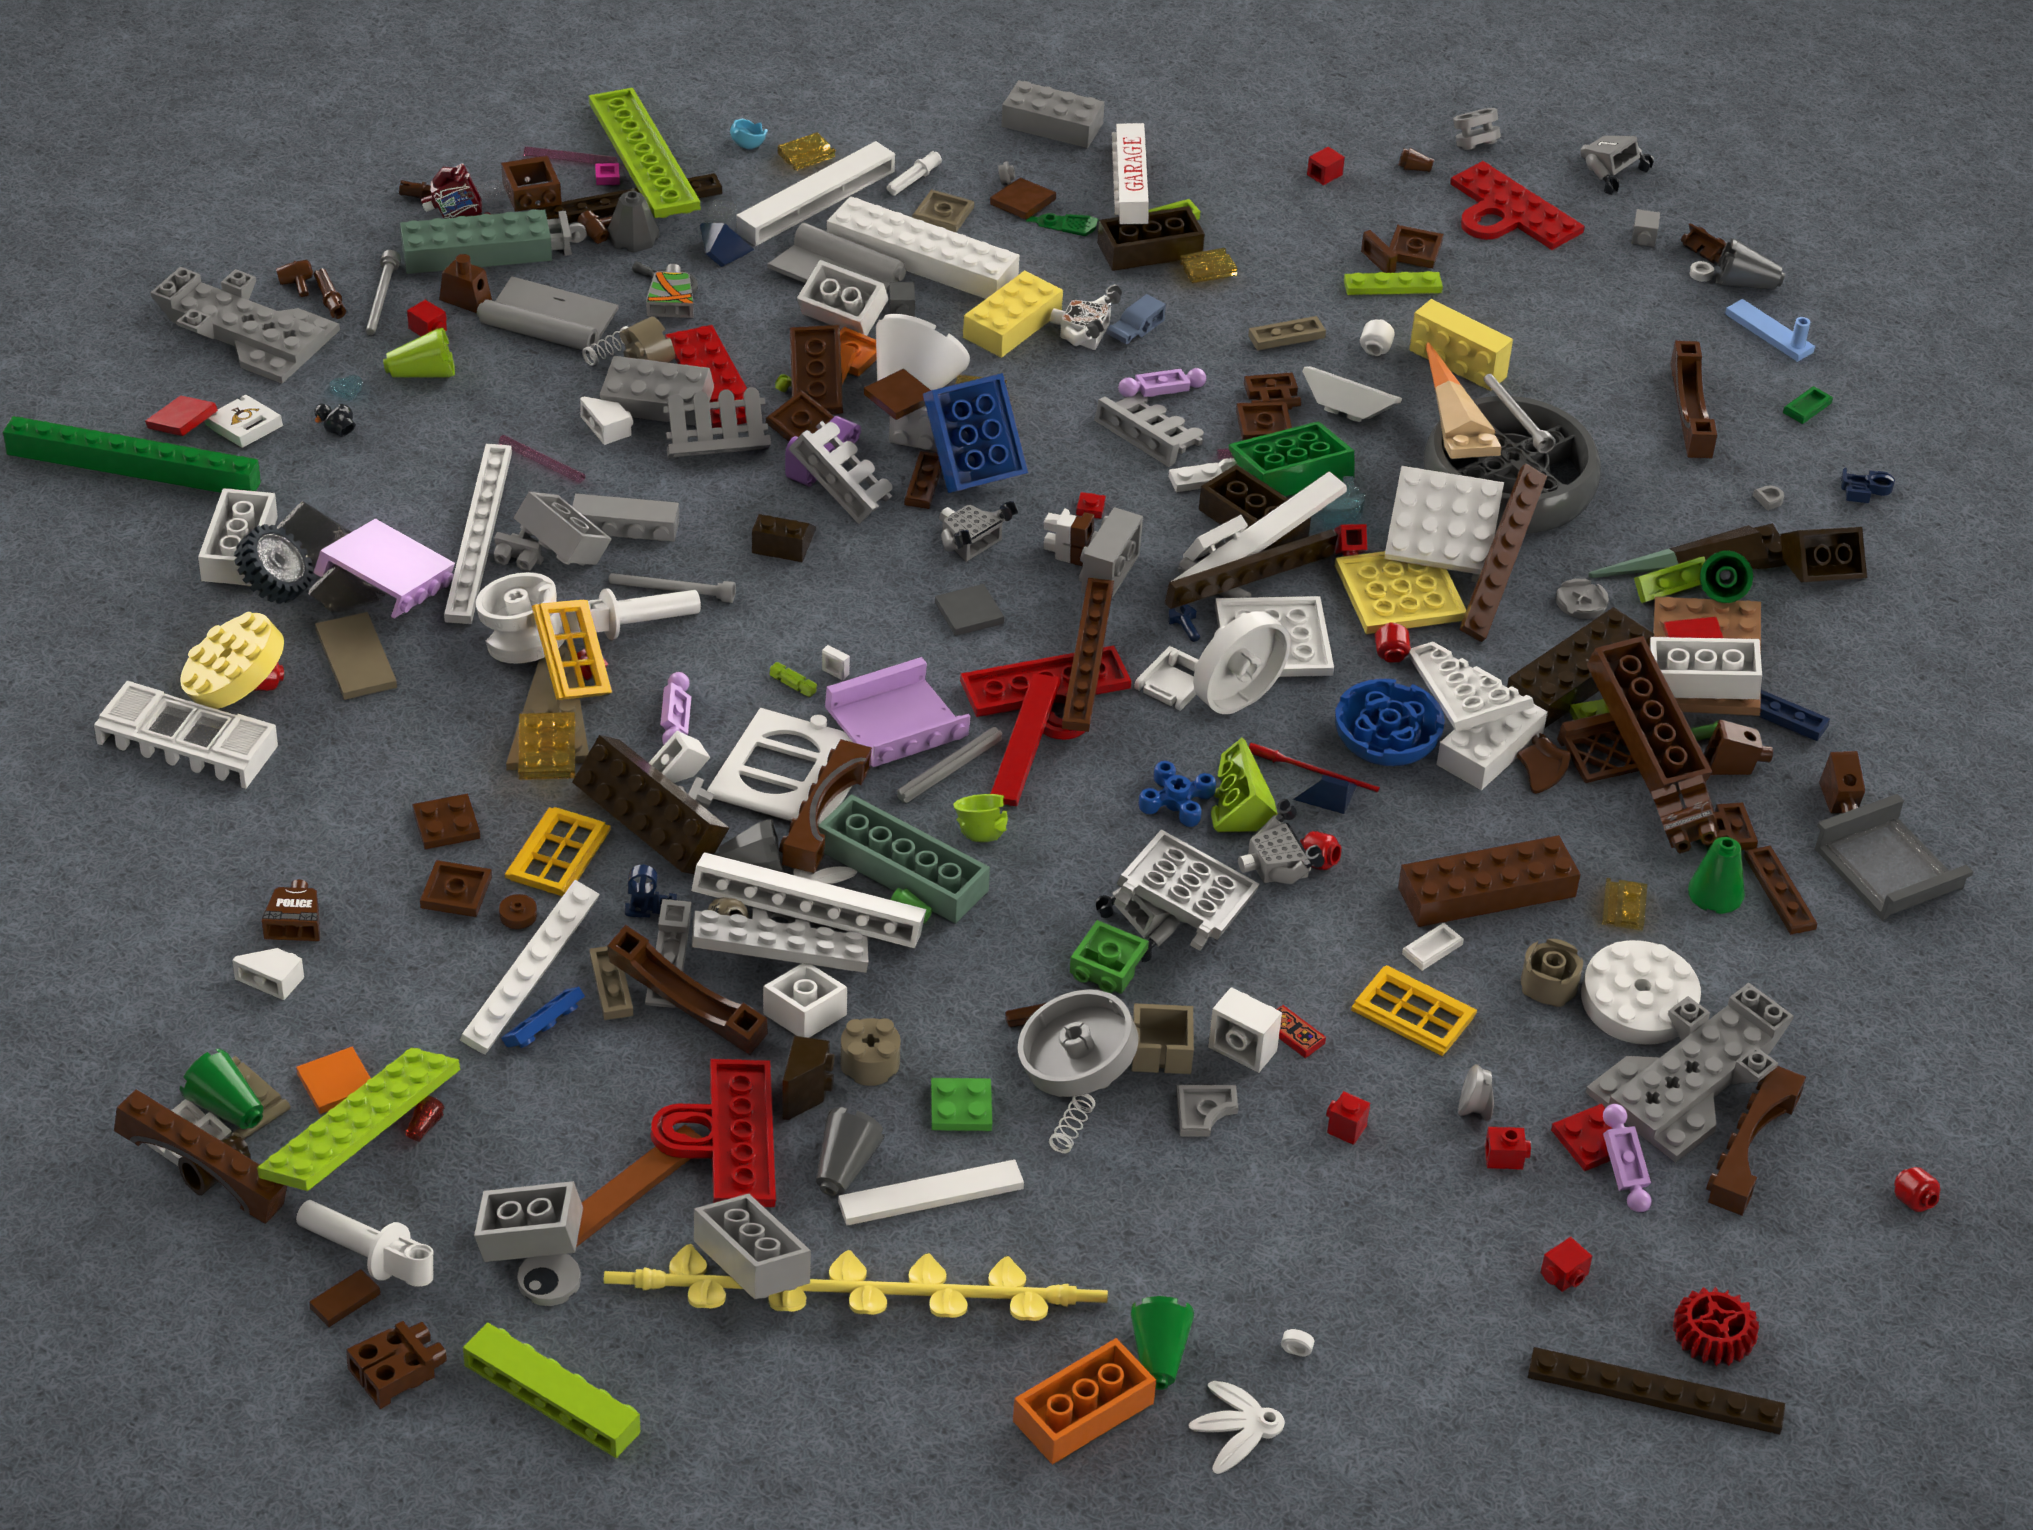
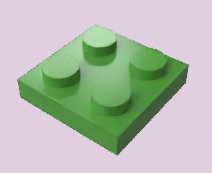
(961, 1104)

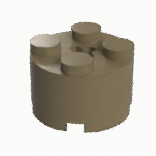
(647, 341)
(1551, 972)
(870, 1050)

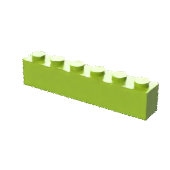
(552, 1389)

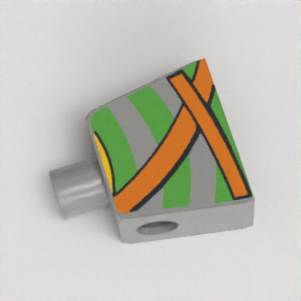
(670, 294)

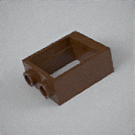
(530, 172)

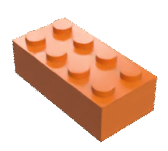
(1084, 1401)

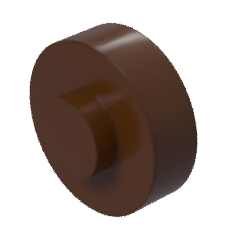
(518, 911)

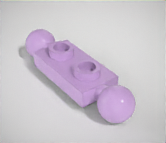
(1162, 382)
(675, 706)
(1627, 1158)

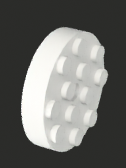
(1241, 662)
(1634, 987)

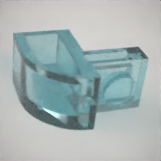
(1346, 508)

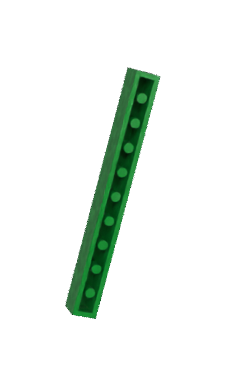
(130, 456)

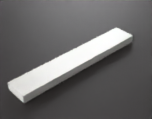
(930, 1192)

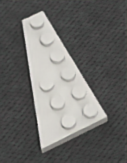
(1463, 692)

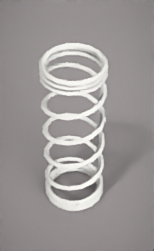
(593, 353)
(1063, 1136)

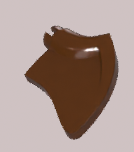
(1544, 763)

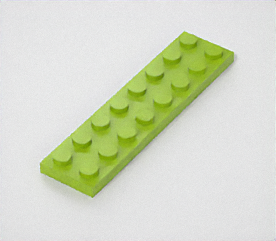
(358, 1119)

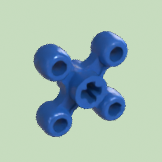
(1177, 793)

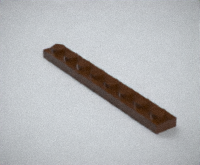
(1503, 553)
(1088, 655)

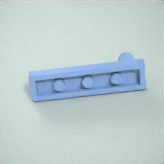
(1789, 342)

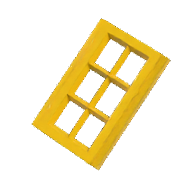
(552, 655)
(575, 869)
(1404, 1028)

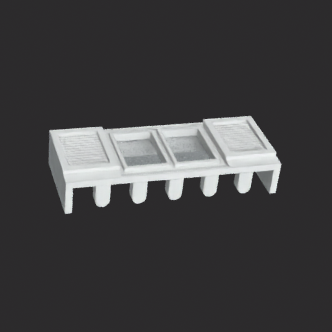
(187, 730)

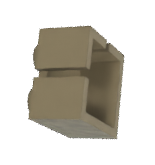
(1164, 1038)

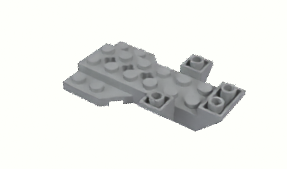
(264, 339)
(1675, 1093)

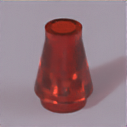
(424, 1117)

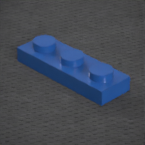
(543, 1018)

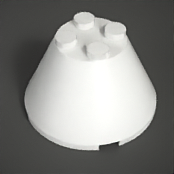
(919, 349)

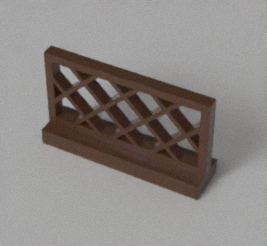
(1588, 732)

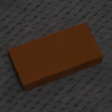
(1378, 252)
(344, 1298)

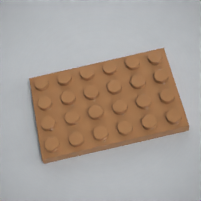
(1735, 620)

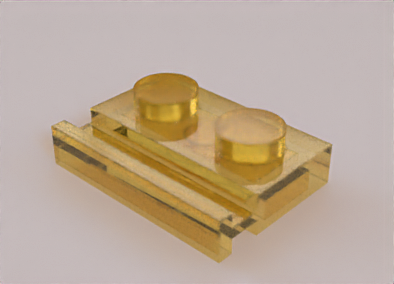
(806, 151)
(1208, 265)
(1624, 904)

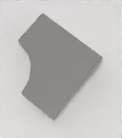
(1202, 1106)

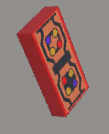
(1299, 1034)

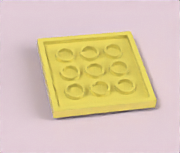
(1398, 592)

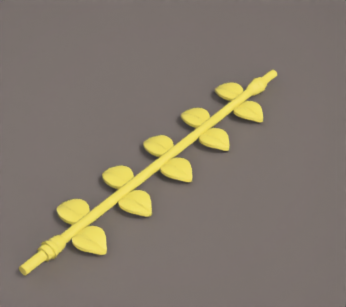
(867, 1297)

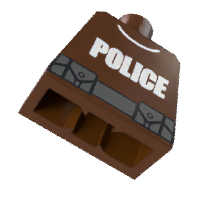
(292, 913)

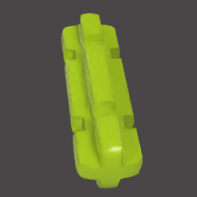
(793, 679)

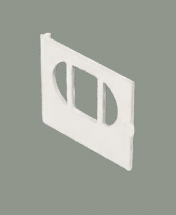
(731, 789)

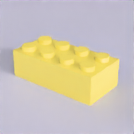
(1012, 313)
(1461, 343)

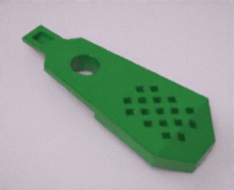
(1074, 224)

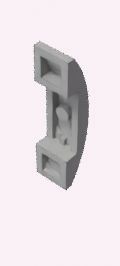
(671, 940)

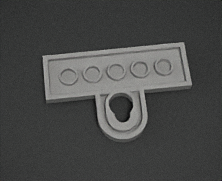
(780, 941)

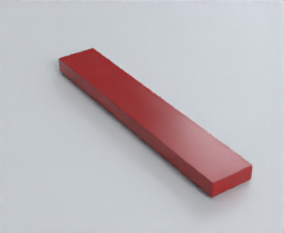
(1025, 738)

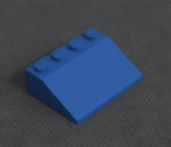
(975, 433)

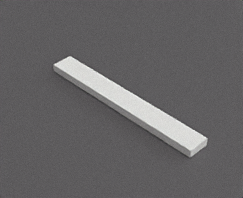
(1274, 524)

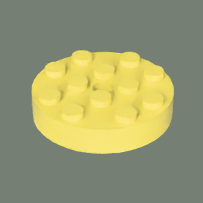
(232, 660)

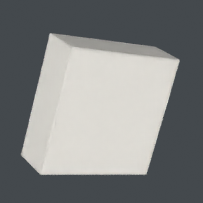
(835, 662)

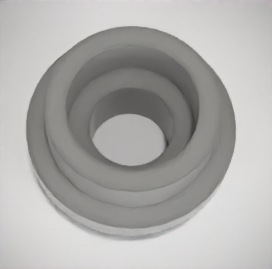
(1006, 173)

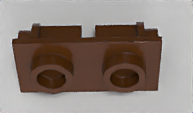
(1699, 238)

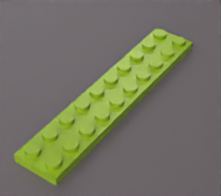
(644, 153)

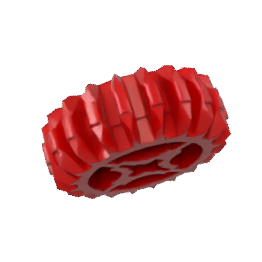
(1712, 1331)

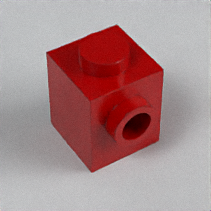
(1325, 165)
(425, 318)
(1351, 539)
(1347, 1117)
(1506, 1148)
(1566, 1264)

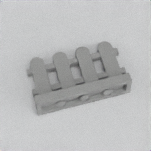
(704, 432)
(1139, 432)
(831, 474)

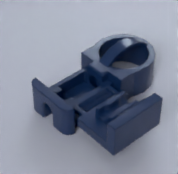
(1861, 487)
(643, 893)

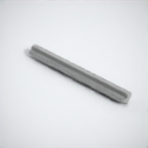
(949, 765)

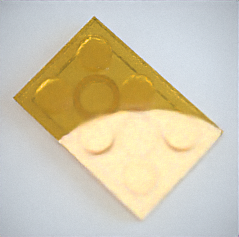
(546, 746)

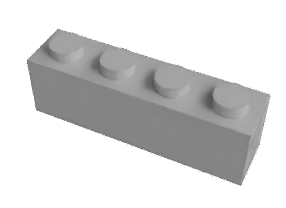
(630, 516)

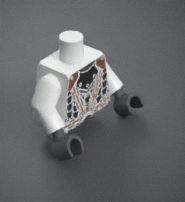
(1086, 321)

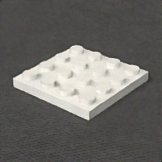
(1443, 520)
(1304, 621)

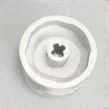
(508, 610)

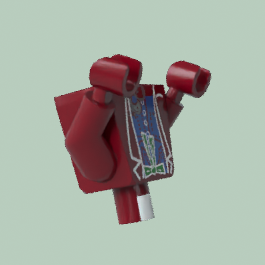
(453, 193)

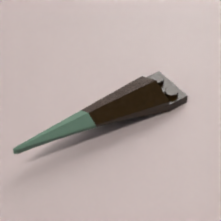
(1758, 545)

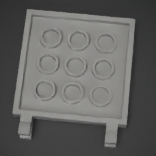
(1187, 886)

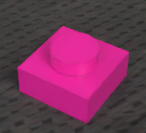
(607, 174)

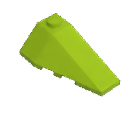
(1243, 794)

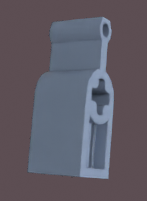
(1138, 319)

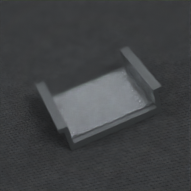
(1884, 858)

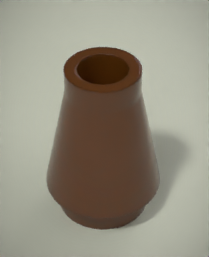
(1413, 160)

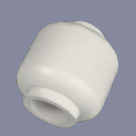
(1377, 337)

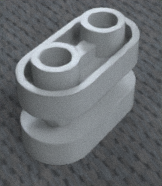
(1487, 134)

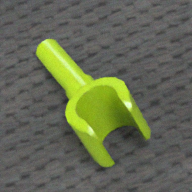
(783, 383)

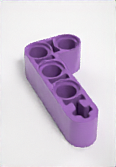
(798, 472)

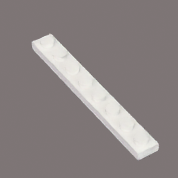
(529, 967)

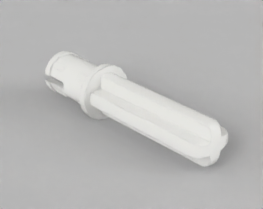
(921, 168)

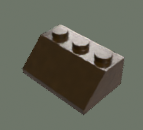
(1825, 554)

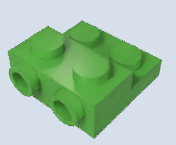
(1107, 957)

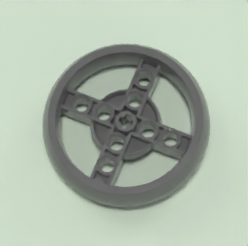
(1557, 501)

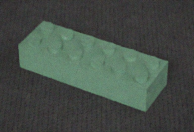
(485, 238)
(904, 858)

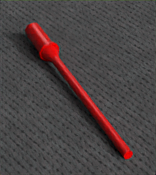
(1276, 756)

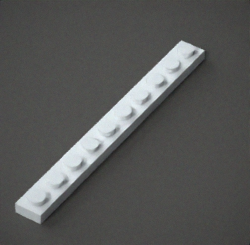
(478, 534)

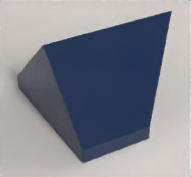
(723, 243)
(1329, 794)

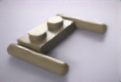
(269, 1098)

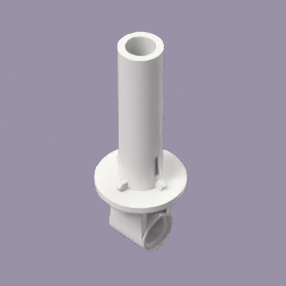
(610, 613)
(387, 1250)

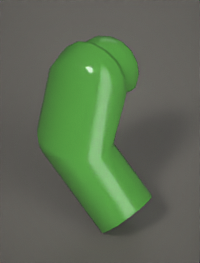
(1704, 732)

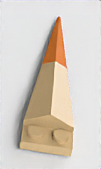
(1463, 424)

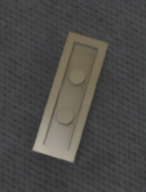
(1287, 333)
(611, 985)

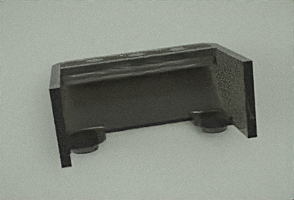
(337, 587)

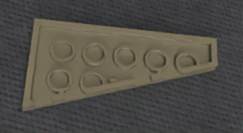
(543, 700)

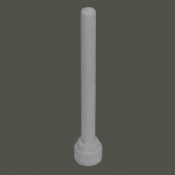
(390, 262)
(1542, 440)
(724, 591)

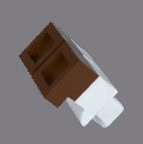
(1071, 535)

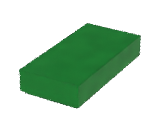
(1807, 405)

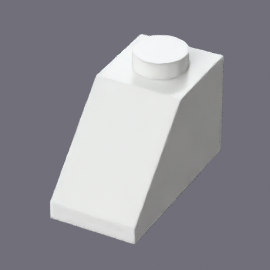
(606, 419)
(680, 757)
(270, 971)

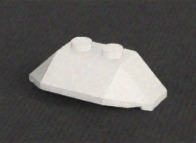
(1348, 396)

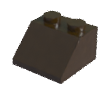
(781, 537)
(807, 1075)

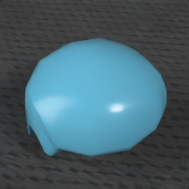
(747, 134)

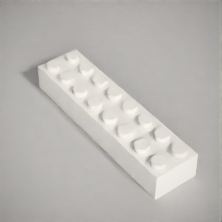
(926, 247)

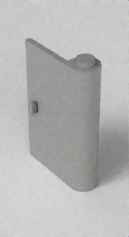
(816, 244)
(548, 314)

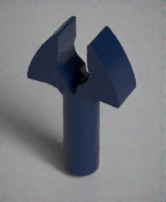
(1185, 621)

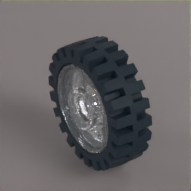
(273, 563)

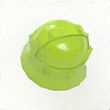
(981, 817)

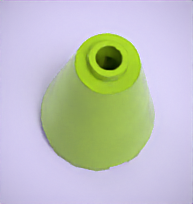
(422, 358)

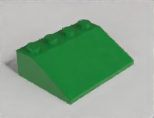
(1295, 457)

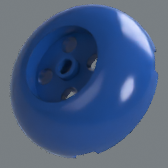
(1404, 719)

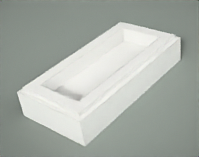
(1432, 946)

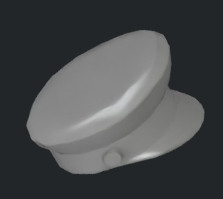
(1477, 1093)

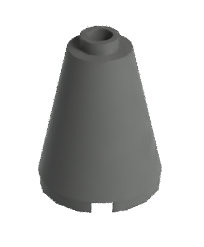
(1747, 268)
(846, 1148)

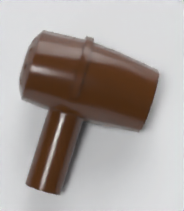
(594, 226)
(296, 273)

